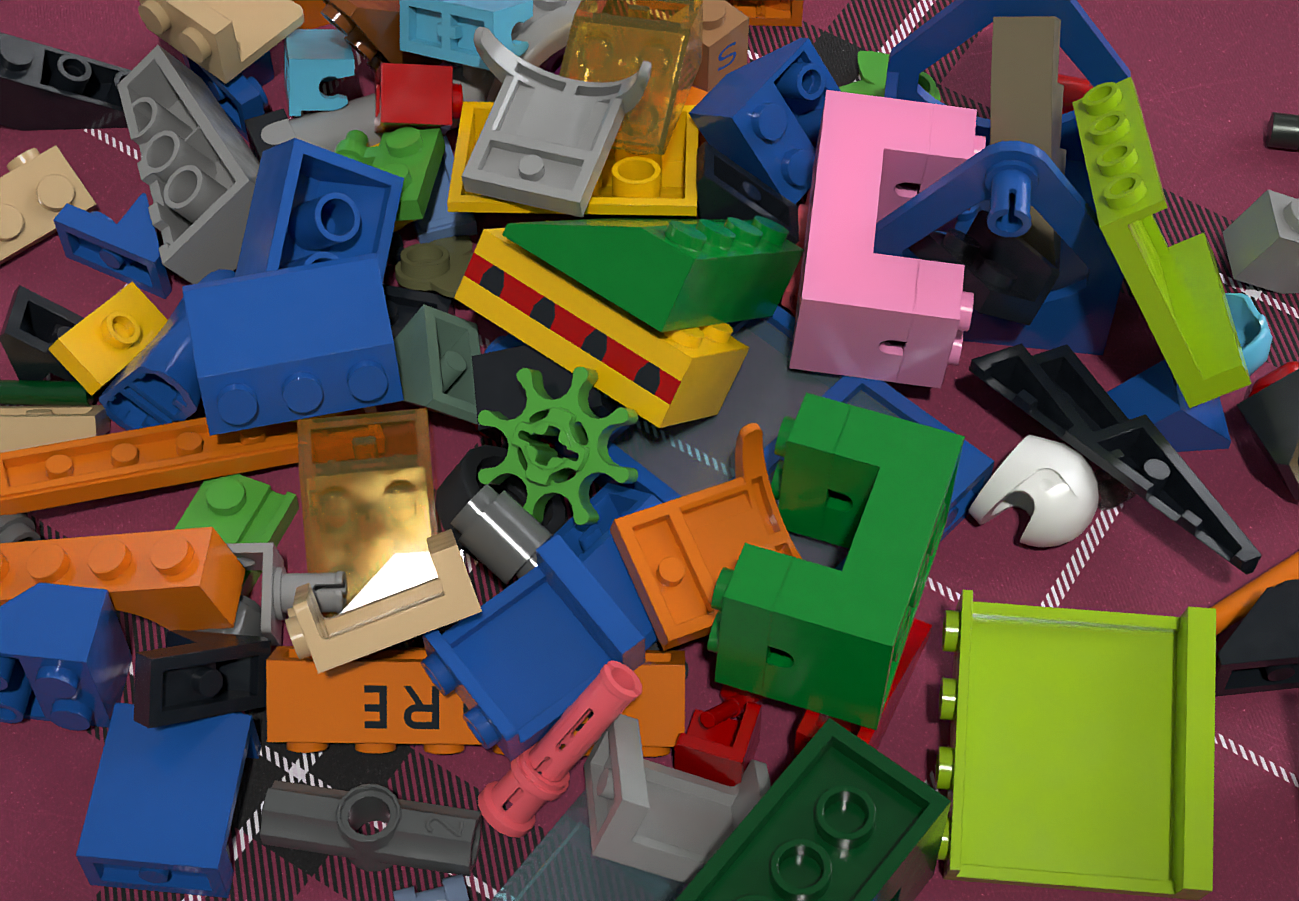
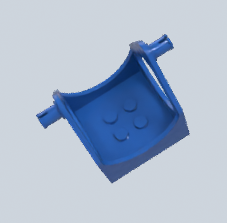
(1014, 177)

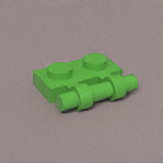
(405, 153)

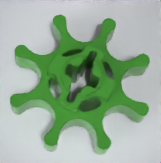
(576, 428)

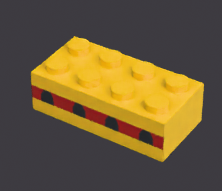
(656, 373)

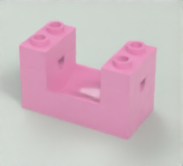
(864, 308)

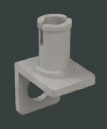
(280, 587)

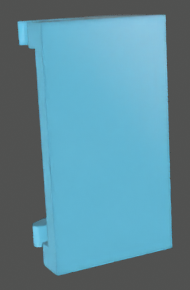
(448, 27)
(314, 58)

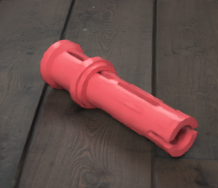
(528, 789)

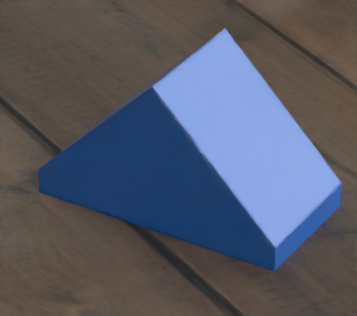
(1160, 398)

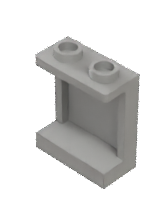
(659, 814)

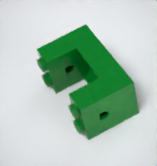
(825, 632)

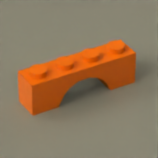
(165, 576)

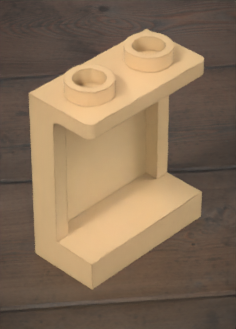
(388, 619)

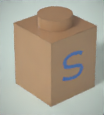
(722, 42)

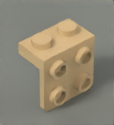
(222, 33)

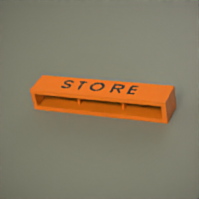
(393, 702)

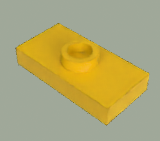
(109, 338)

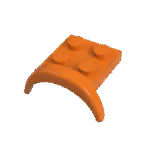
(685, 543)

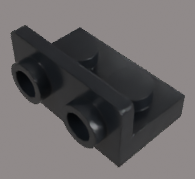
(1002, 272)

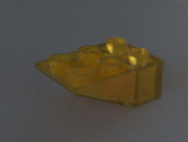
(614, 39)
(365, 491)

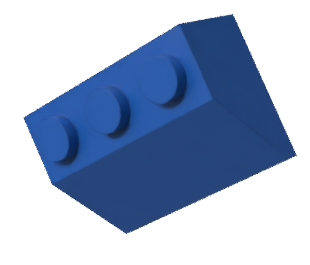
(317, 209)
(292, 343)

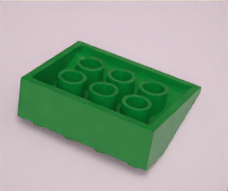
(671, 268)

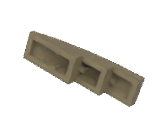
(1029, 102)

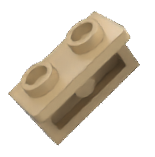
(33, 196)

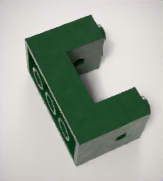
(831, 830)

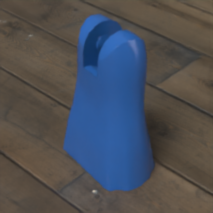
(161, 379)

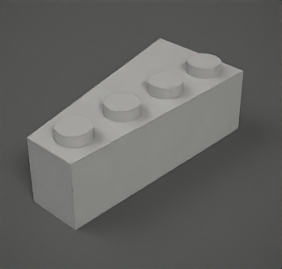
(193, 165)

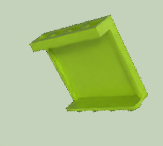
(1172, 284)
(1079, 749)

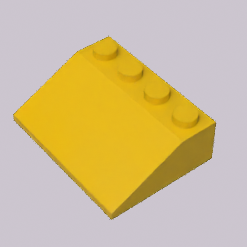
(626, 184)

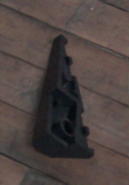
(1075, 407)

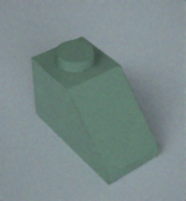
(437, 363)

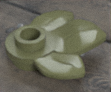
(435, 265)

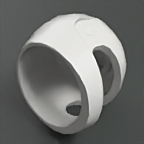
(1047, 483)

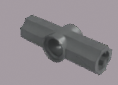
(329, 818)

